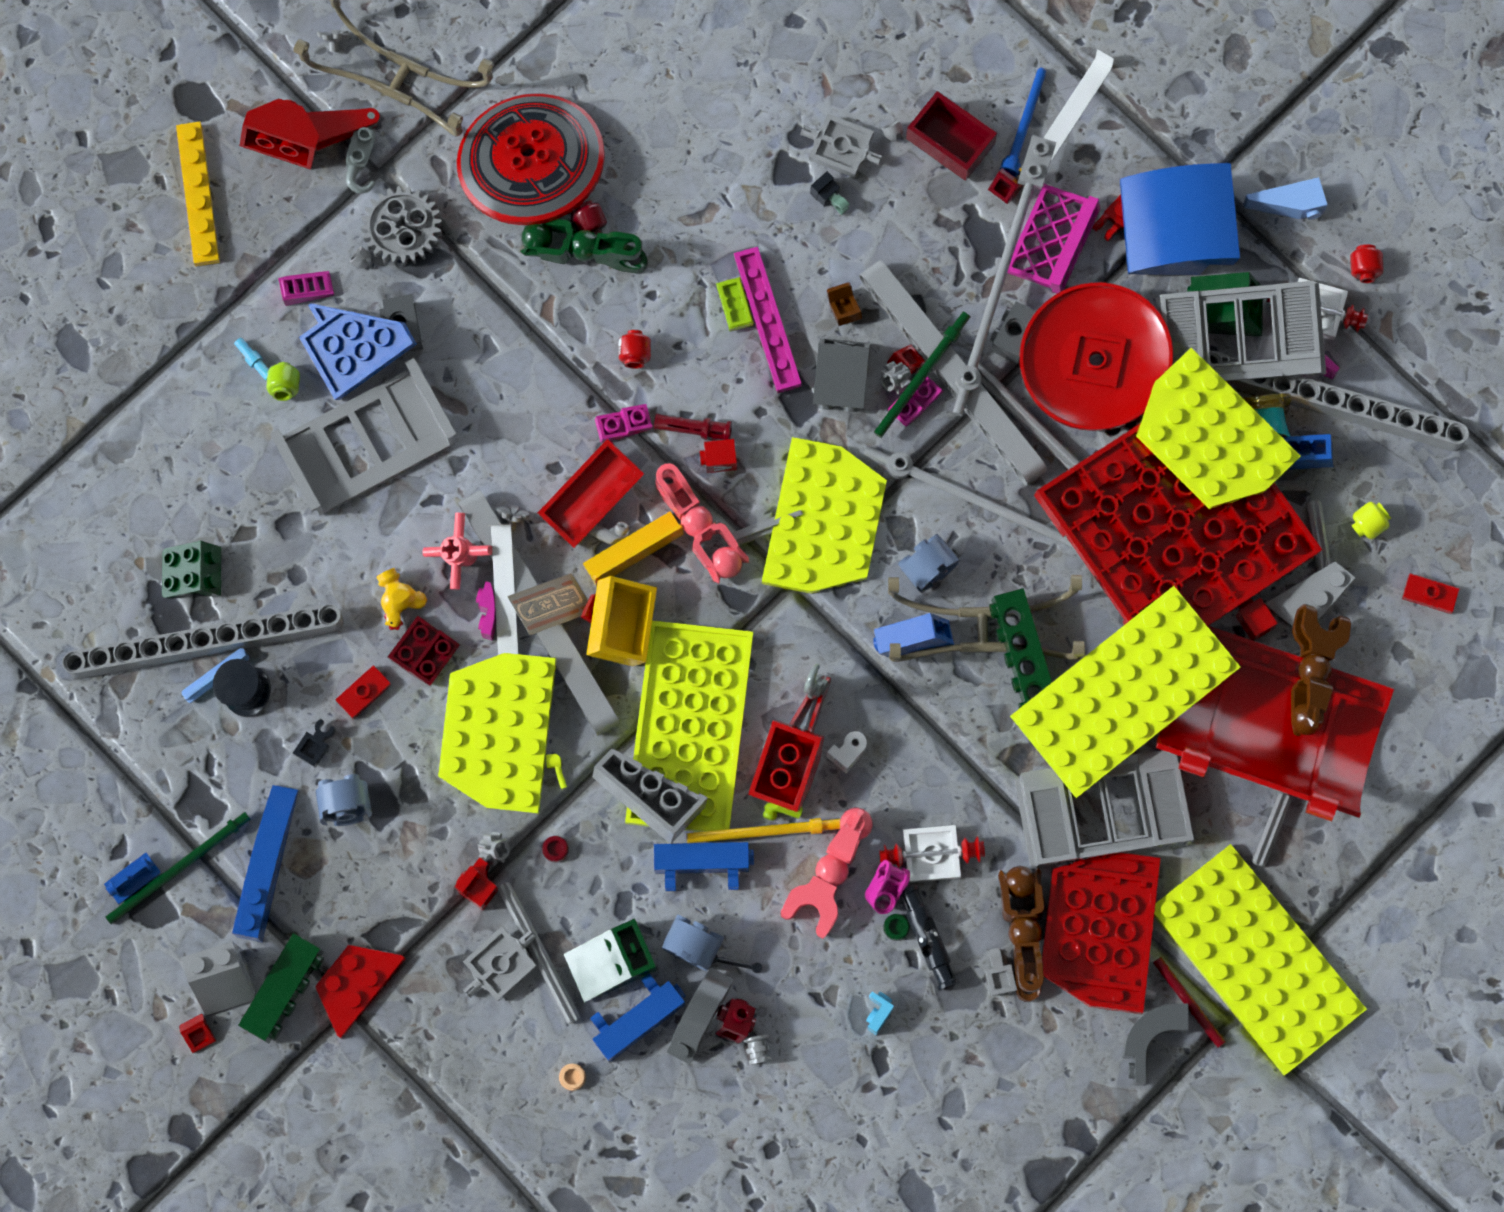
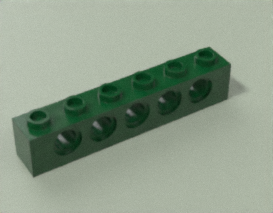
(1017, 603)

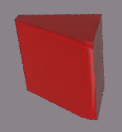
(909, 357)
(197, 1033)

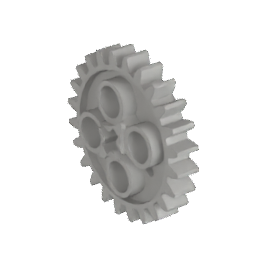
(412, 207)

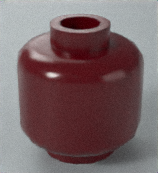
(589, 217)

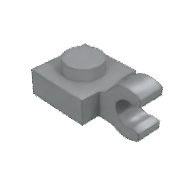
(999, 977)

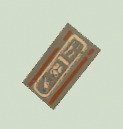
(549, 604)

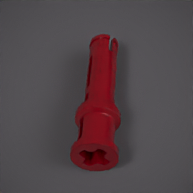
(705, 428)

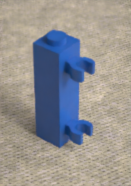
(702, 858)
(638, 1021)

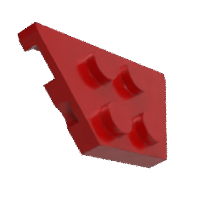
(354, 983)

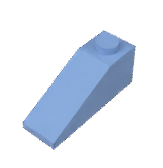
(1294, 200)

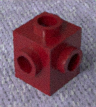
(735, 1020)

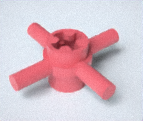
(458, 551)

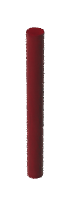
(1186, 998)

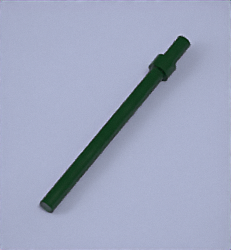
(951, 335)

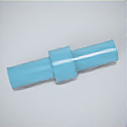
(253, 358)

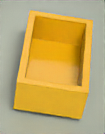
(621, 621)

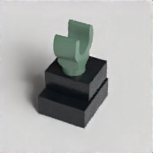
(827, 190)

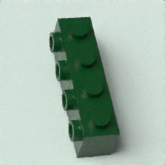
(281, 988)

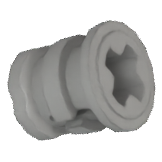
(758, 1049)

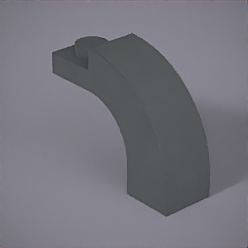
(699, 1015)
(1160, 1020)

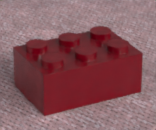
(951, 135)

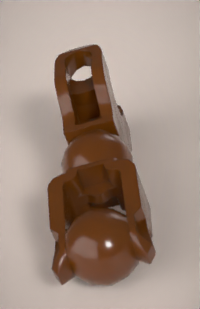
(1318, 647)
(1024, 929)

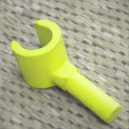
(554, 761)

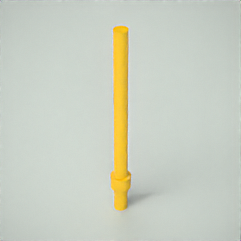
(814, 826)

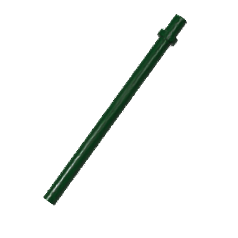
(232, 827)

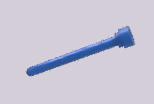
(1012, 161)

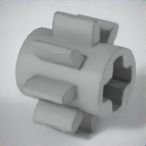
(895, 377)
(493, 848)

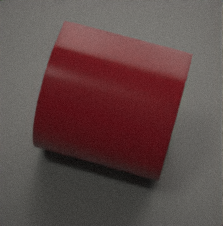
(1005, 186)

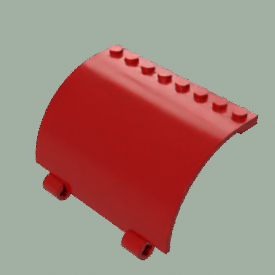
(1249, 730)

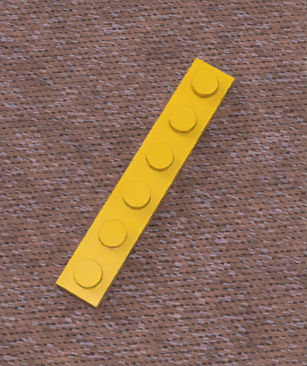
(197, 194)

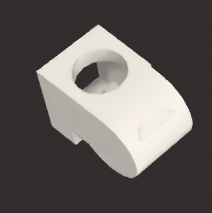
(849, 753)

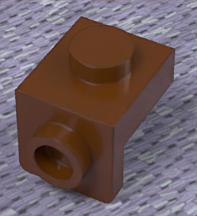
(843, 304)

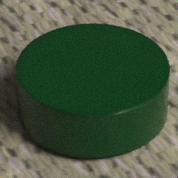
(896, 927)

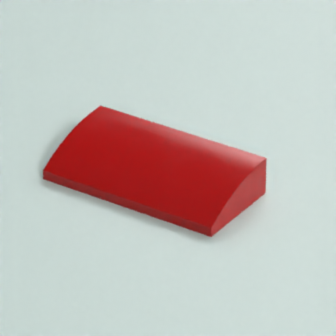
(590, 493)

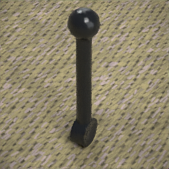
(756, 967)

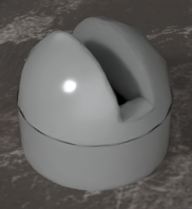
(893, 131)
(361, 258)

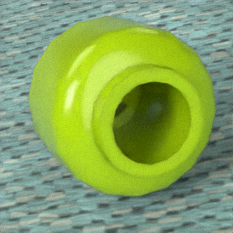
(283, 381)

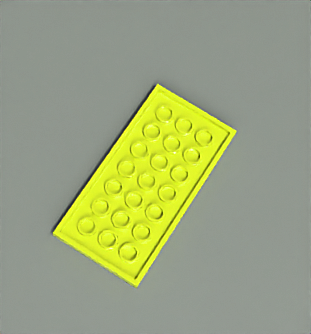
(1125, 692)
(694, 713)
(1257, 959)

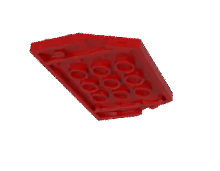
(1102, 929)

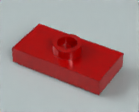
(1430, 593)
(363, 692)

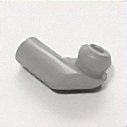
(611, 535)

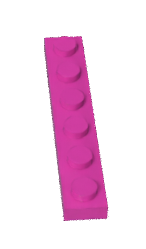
(767, 320)

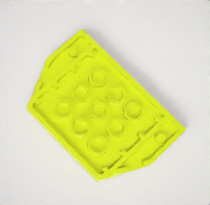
(1211, 435)
(838, 522)
(499, 730)

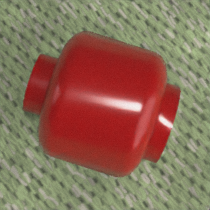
(1366, 263)
(634, 349)

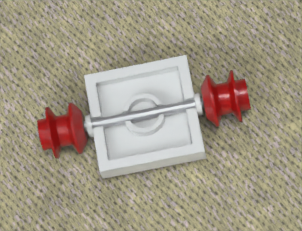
(1332, 311)
(933, 853)

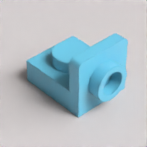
(878, 1017)

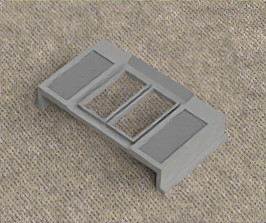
(1294, 324)
(415, 417)
(1051, 820)

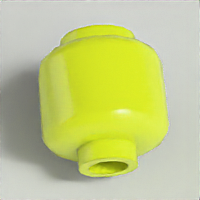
(1371, 520)

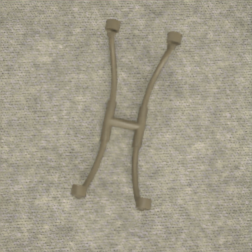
(454, 122)
(982, 615)

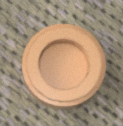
(572, 1077)

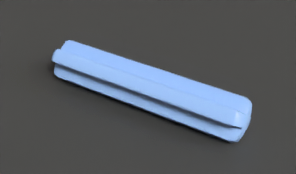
(205, 682)

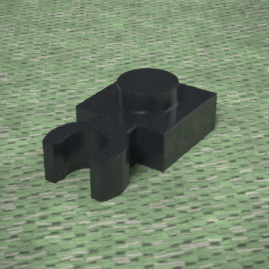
(312, 747)

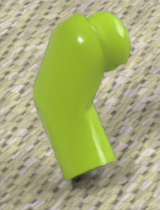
(772, 809)

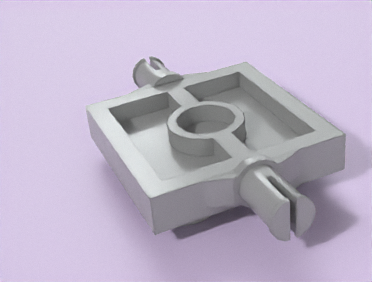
(841, 145)
(500, 963)

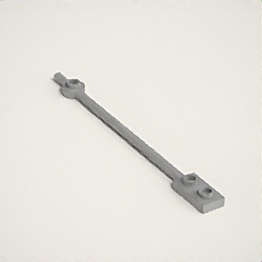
(1032, 177)
(909, 469)

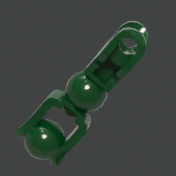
(606, 249)

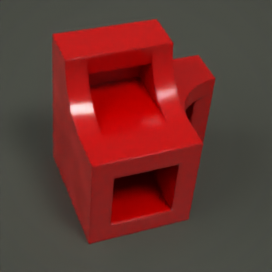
(475, 884)

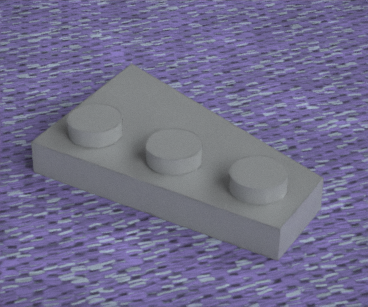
(1317, 590)

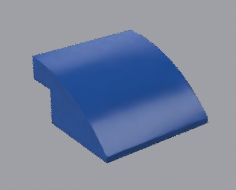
(1179, 219)

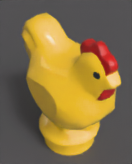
(398, 598)

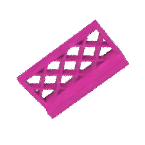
(1074, 240)

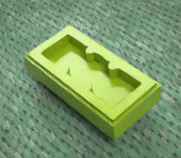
(734, 304)

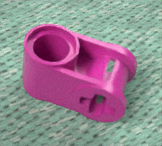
(887, 884)

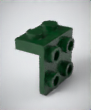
(191, 570)

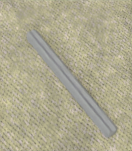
(1027, 418)
(539, 954)

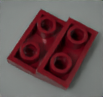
(423, 651)

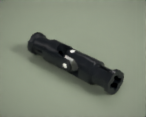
(920, 920)

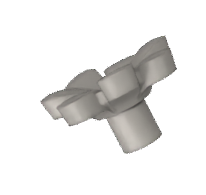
(333, 38)
(512, 515)

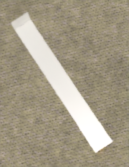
(1079, 100)
(504, 587)

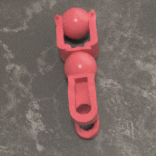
(698, 522)
(831, 872)

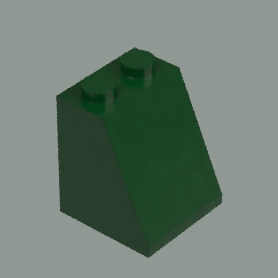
(1222, 315)

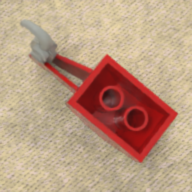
(293, 135)
(791, 752)

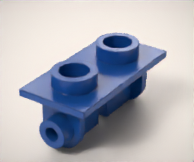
(132, 878)

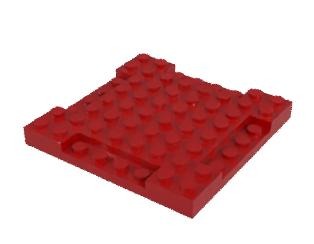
(1150, 533)

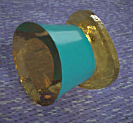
(1272, 410)

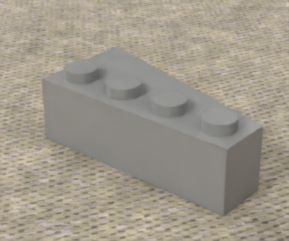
(648, 794)

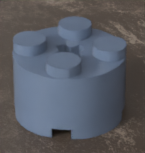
(929, 563)
(343, 800)
(692, 943)

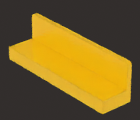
(634, 548)

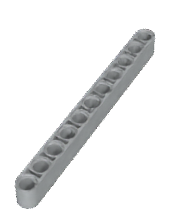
(979, 405)
(1343, 409)
(192, 636)
(555, 639)

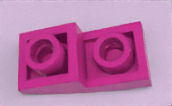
(920, 401)
(623, 423)
(486, 601)

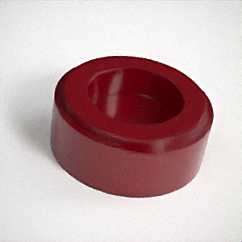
(555, 849)

